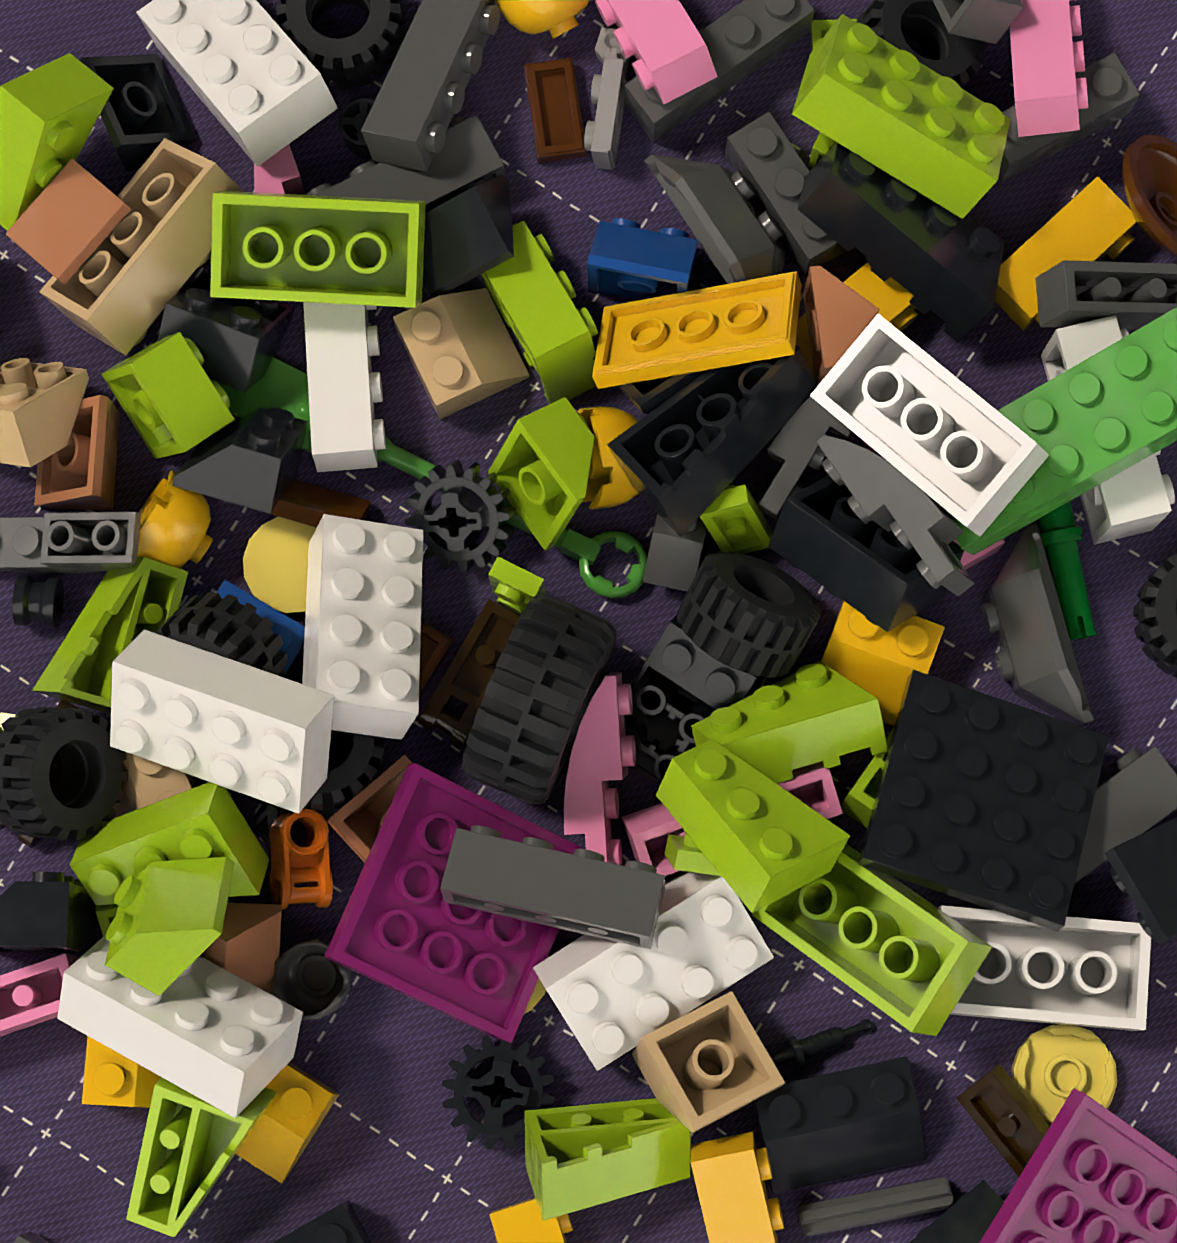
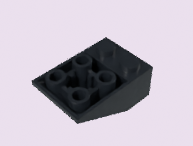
(672, 693)

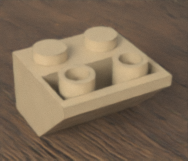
(37, 409)

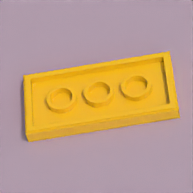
(698, 330)

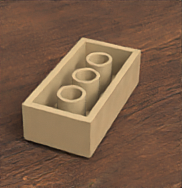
(148, 252)

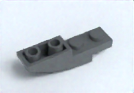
(798, 451)
(898, 505)
(69, 542)

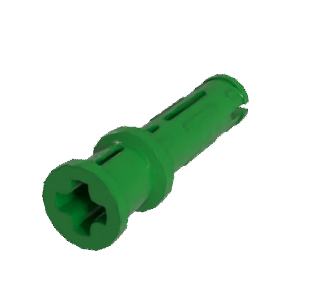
(1060, 538)

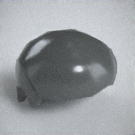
(310, 980)

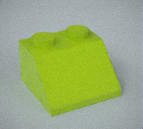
(169, 396)
(546, 468)
(167, 919)

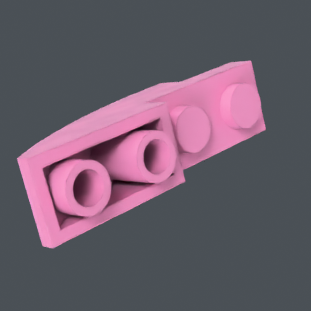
(600, 755)

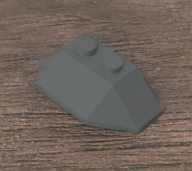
(722, 217)
(1033, 634)

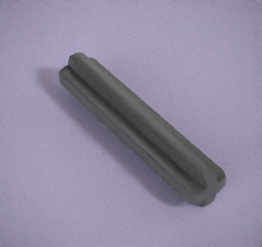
(875, 1206)

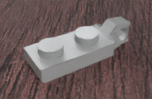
(608, 93)

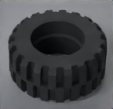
(538, 699)

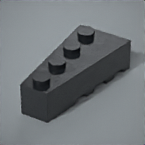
(905, 235)
(709, 433)

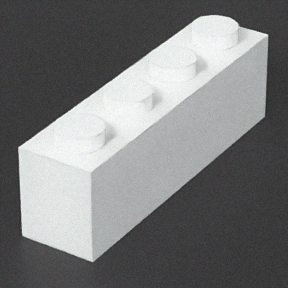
(343, 386)

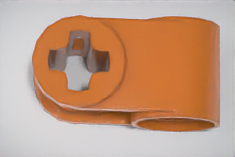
(300, 864)

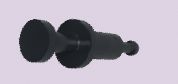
(817, 1044)

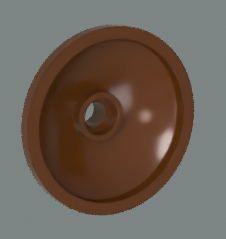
(1151, 188)

